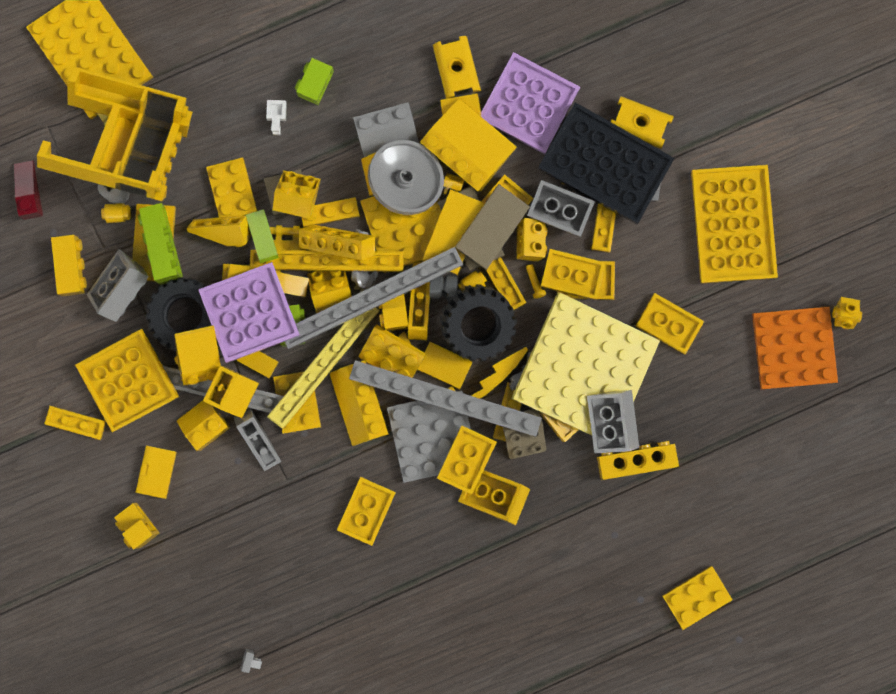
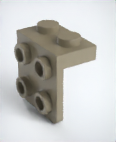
(522, 444)

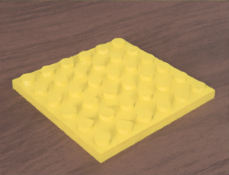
(582, 356)

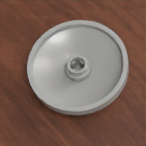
(405, 177)

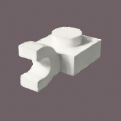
(276, 112)

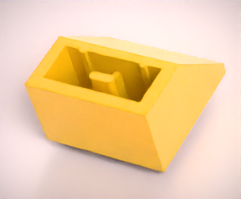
(296, 194)
(328, 288)
(231, 391)

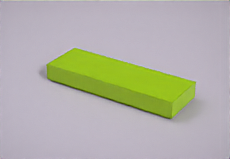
(262, 236)

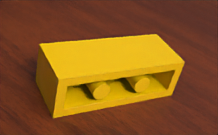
(68, 265)

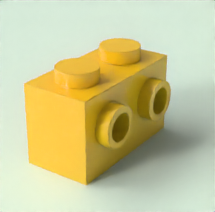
(531, 240)

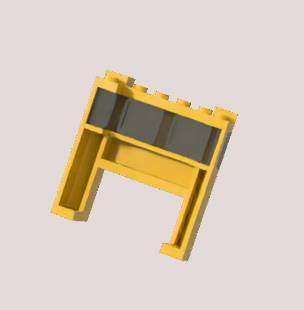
(136, 137)

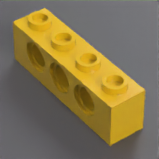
(337, 242)
(668, 460)

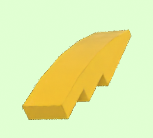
(290, 284)
(502, 370)

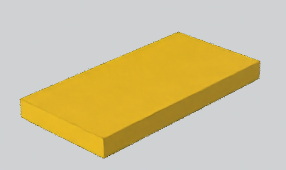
(452, 223)

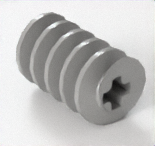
(113, 195)

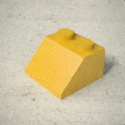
(202, 425)

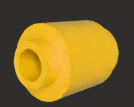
(116, 213)
(472, 279)

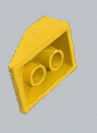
(197, 355)
(497, 497)

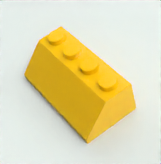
(358, 407)

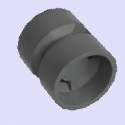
(443, 286)

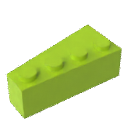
(160, 243)

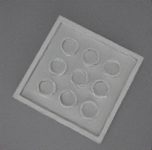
(423, 437)

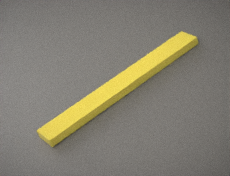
(320, 368)

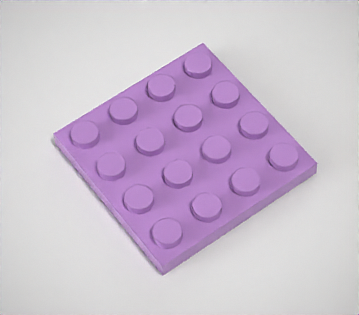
(529, 103)
(249, 312)

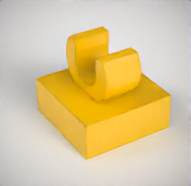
(453, 182)

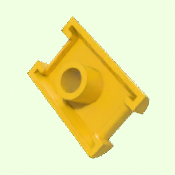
(456, 54)
(654, 121)

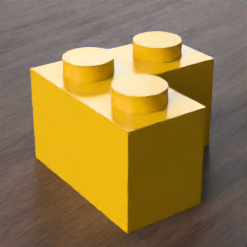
(394, 314)
(137, 526)

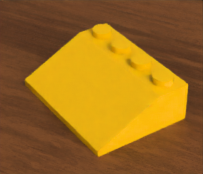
(468, 145)

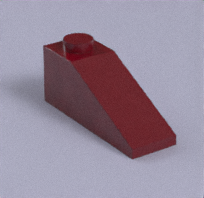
(27, 191)

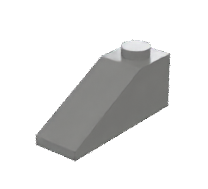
(257, 440)

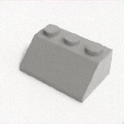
(385, 126)
(560, 208)
(117, 286)
(613, 421)

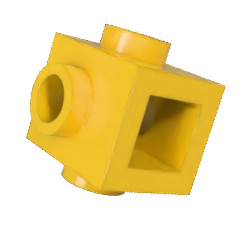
(847, 313)

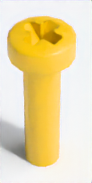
(535, 282)

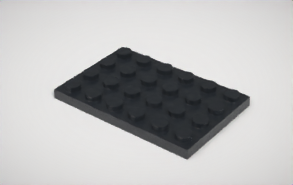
(606, 163)

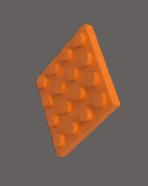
(795, 348)

